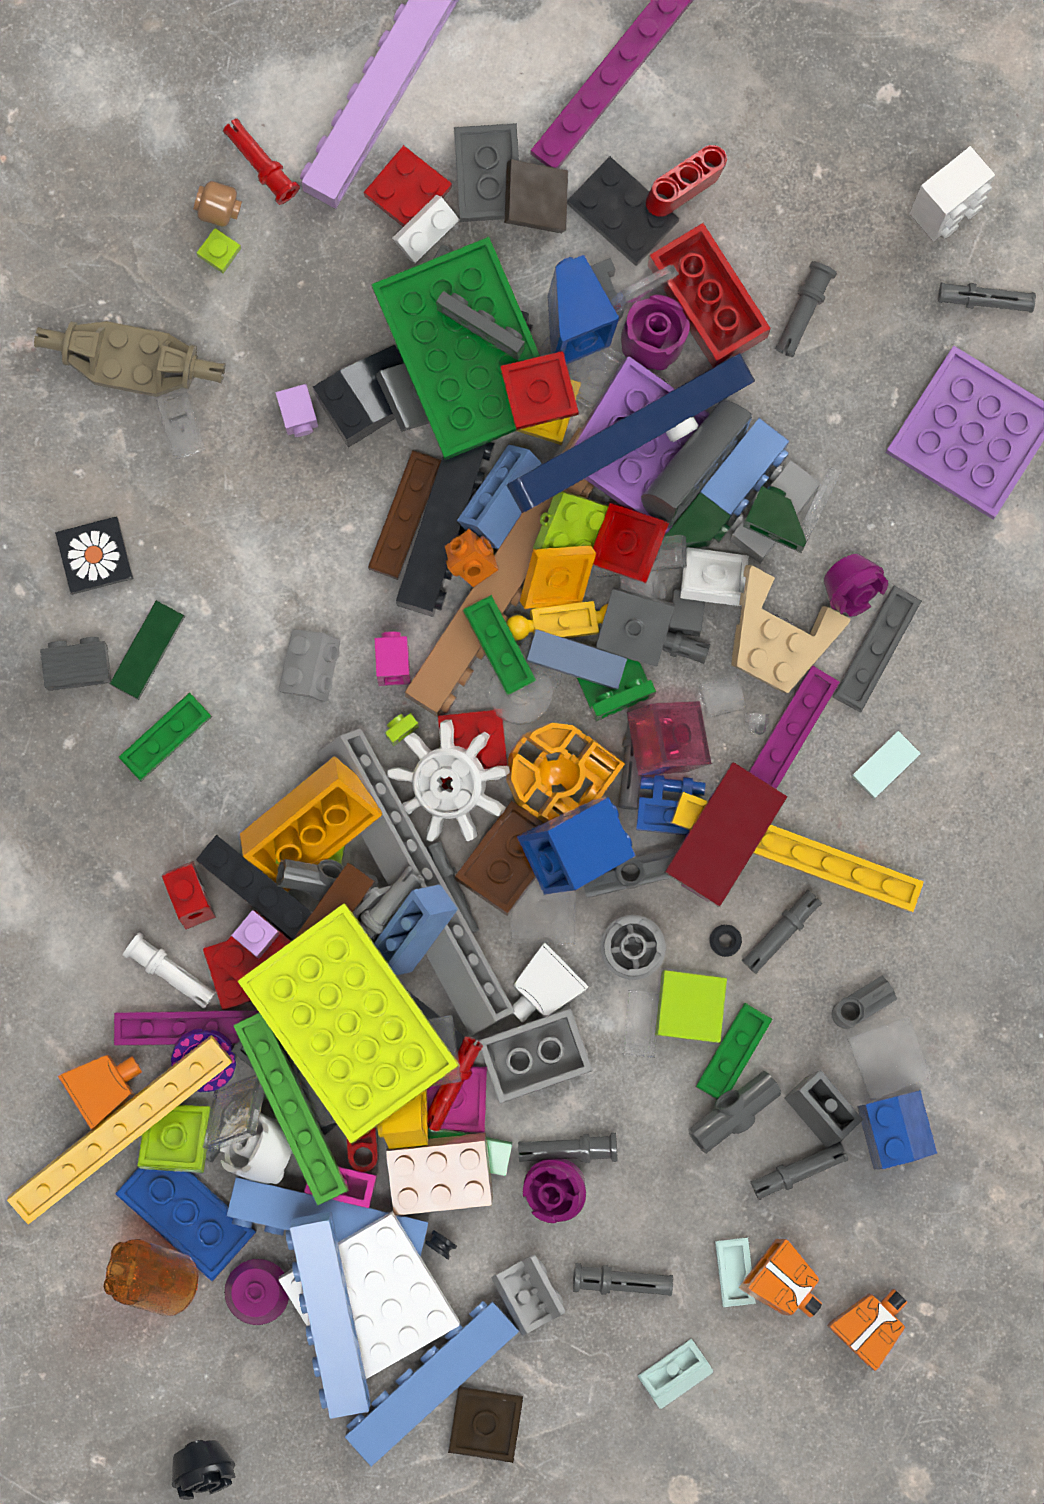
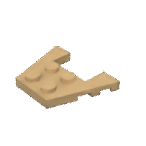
(770, 646)

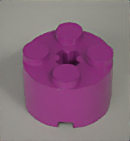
(655, 332)

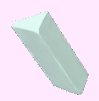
(675, 1374)

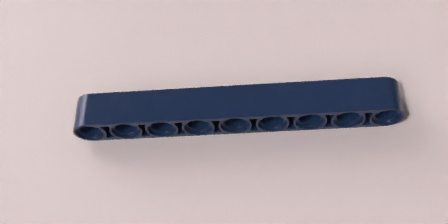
(630, 433)

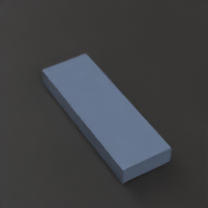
(576, 659)

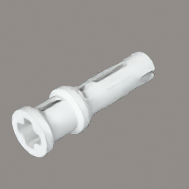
(157, 962)

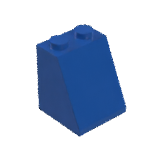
(579, 311)
(577, 846)
(897, 1130)

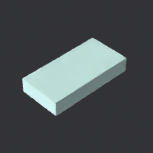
(886, 764)
(733, 1268)

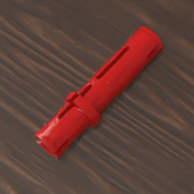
(448, 1092)

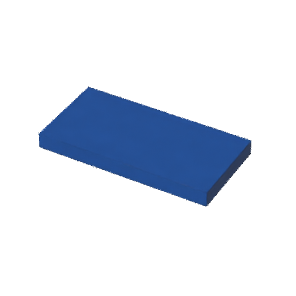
(186, 1216)

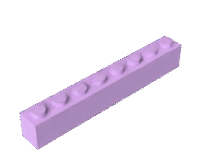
(374, 98)

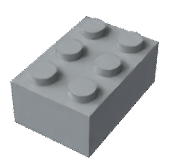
(535, 1056)

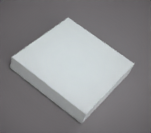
(713, 576)

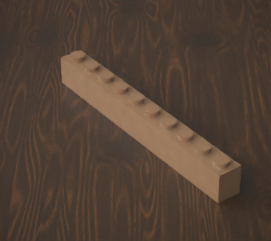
(458, 646)

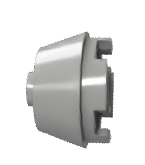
(633, 947)

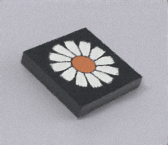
(94, 555)

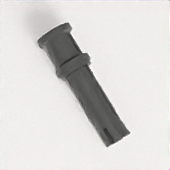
(810, 295)
(585, 1148)
(605, 1279)

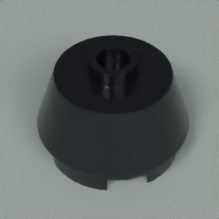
(201, 1468)

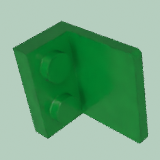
(632, 690)

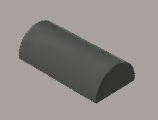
(696, 462)

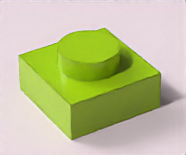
(219, 250)
(400, 728)

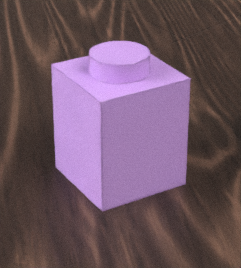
(297, 410)
(255, 934)

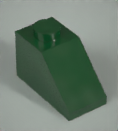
(776, 519)
(701, 523)

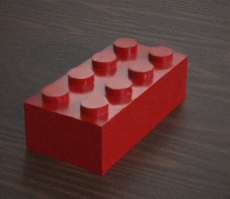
(712, 296)

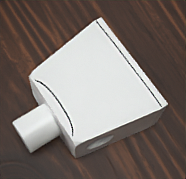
(546, 985)

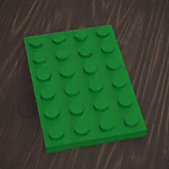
(449, 365)

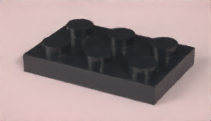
(617, 210)

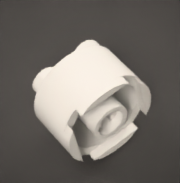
(260, 1156)

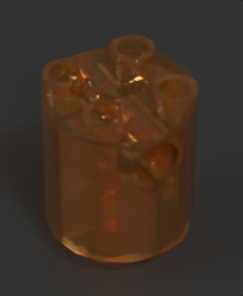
(151, 1277)

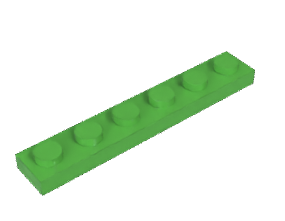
(291, 1109)

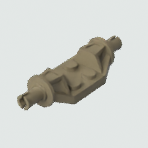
(129, 357)

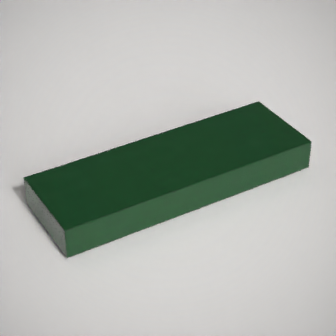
(147, 650)

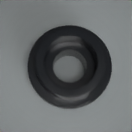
(733, 933)

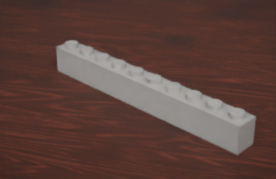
(395, 847)

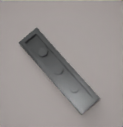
(877, 649)

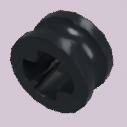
(441, 1244)

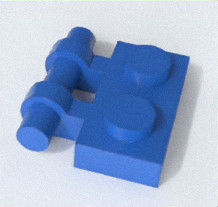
(656, 813)

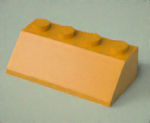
(311, 820)

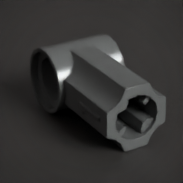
(865, 1002)

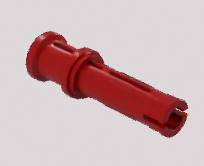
(269, 171)

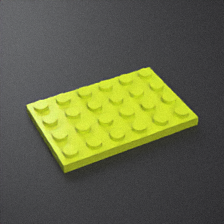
(348, 1023)

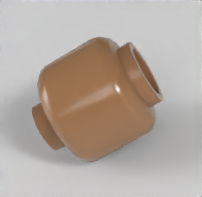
(217, 203)

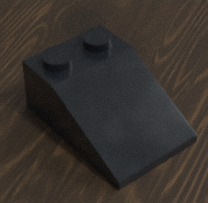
(355, 397)

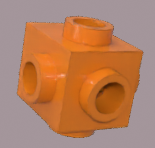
(471, 558)

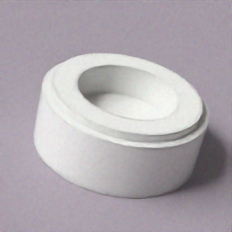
(682, 429)

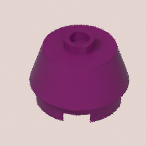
(853, 584)
(555, 1190)
(255, 1292)

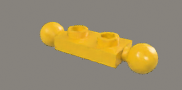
(559, 620)

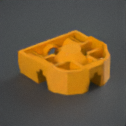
(566, 770)

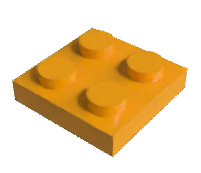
(557, 576)

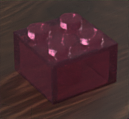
(669, 738)

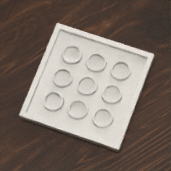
(390, 1294)

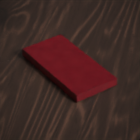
(725, 834)

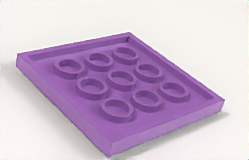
(971, 432)
(633, 473)

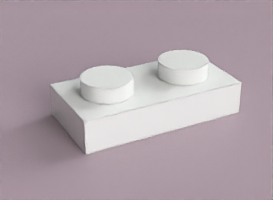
(425, 228)

